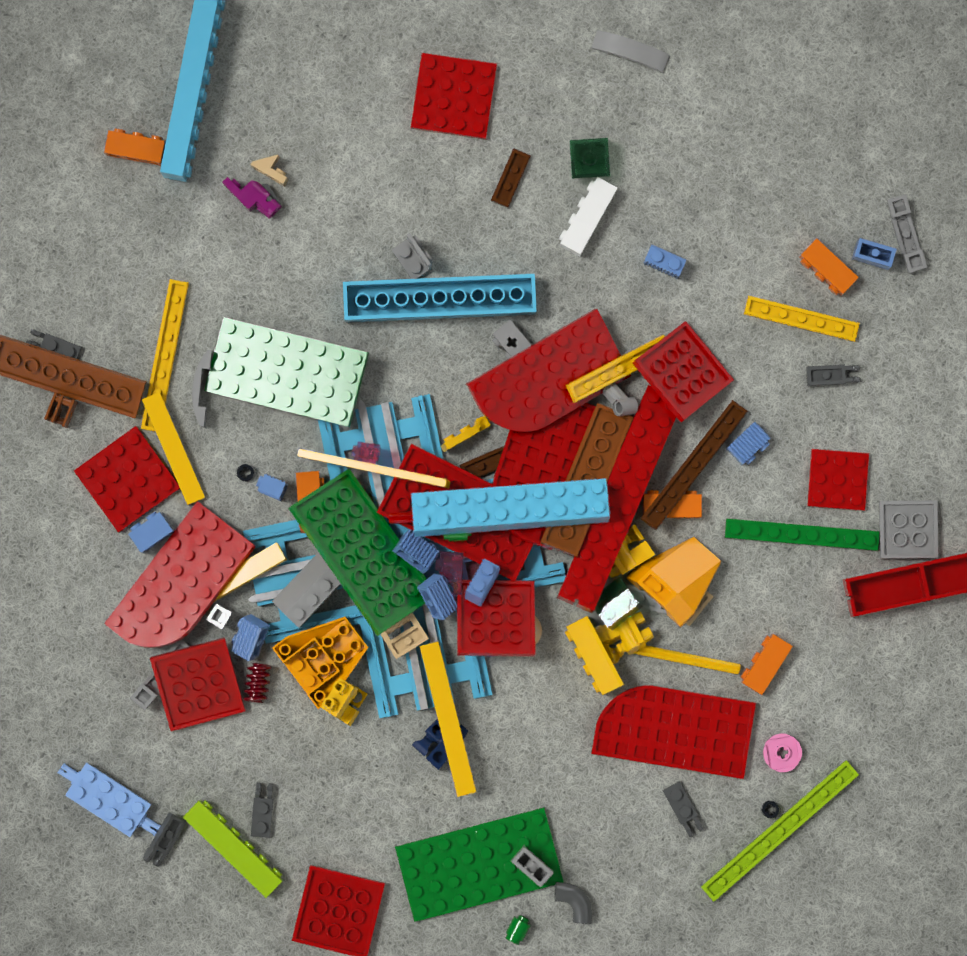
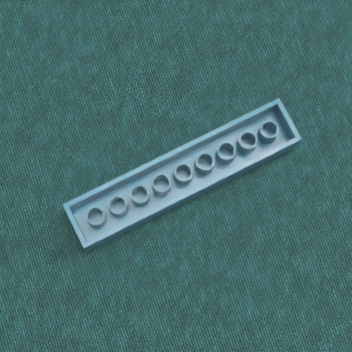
(191, 89)
(439, 298)
(510, 507)

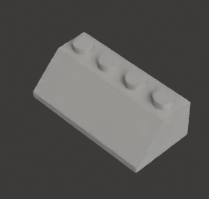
(307, 591)

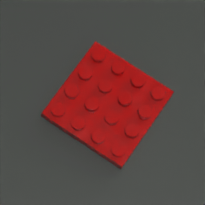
(453, 96)
(683, 371)
(127, 479)
(501, 624)
(197, 684)
(338, 911)

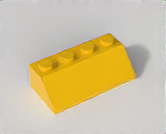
(594, 655)

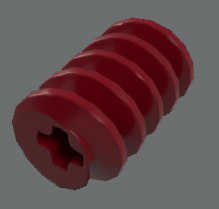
(257, 682)

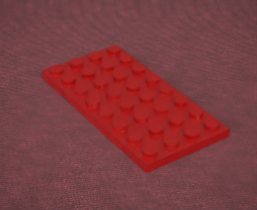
(495, 546)

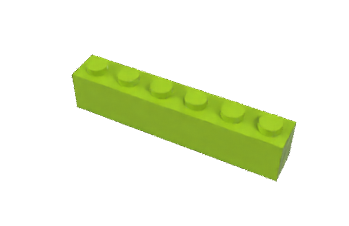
(233, 848)

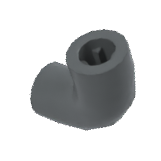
(577, 899)

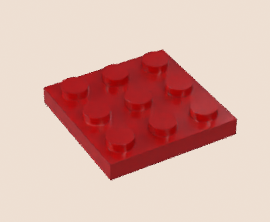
(838, 479)

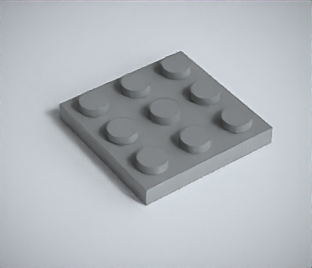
(908, 529)

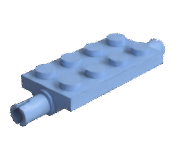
(108, 799)

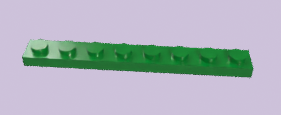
(801, 534)

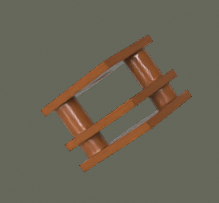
(55, 418)

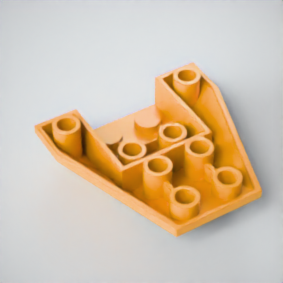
(677, 578)
(321, 656)

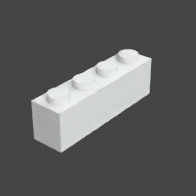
(588, 216)

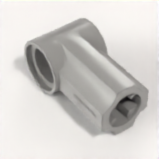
(620, 402)

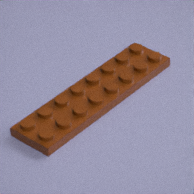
(70, 377)
(593, 461)

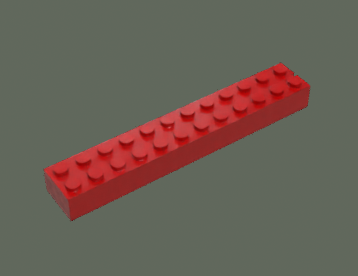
(625, 490)
(906, 585)

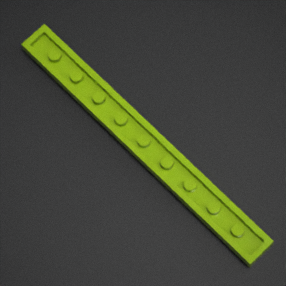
(779, 830)

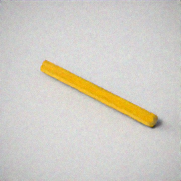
(689, 659)

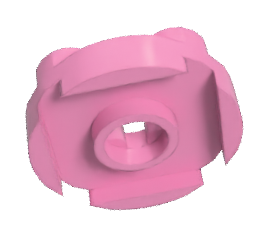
(788, 743)

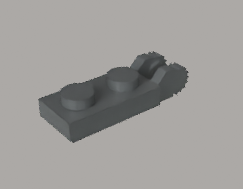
(56, 344)
(830, 375)
(682, 806)
(262, 812)
(164, 839)

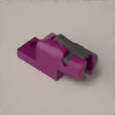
(254, 196)

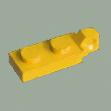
(466, 432)

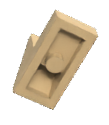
(266, 167)

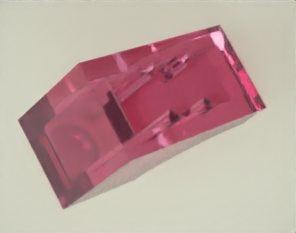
(366, 452)
(451, 567)

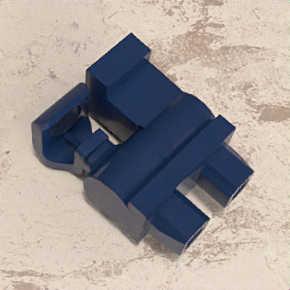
(438, 755)

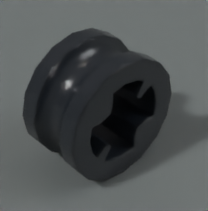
(241, 468)
(766, 814)

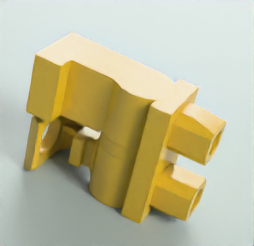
(629, 559)
(628, 633)
(339, 699)

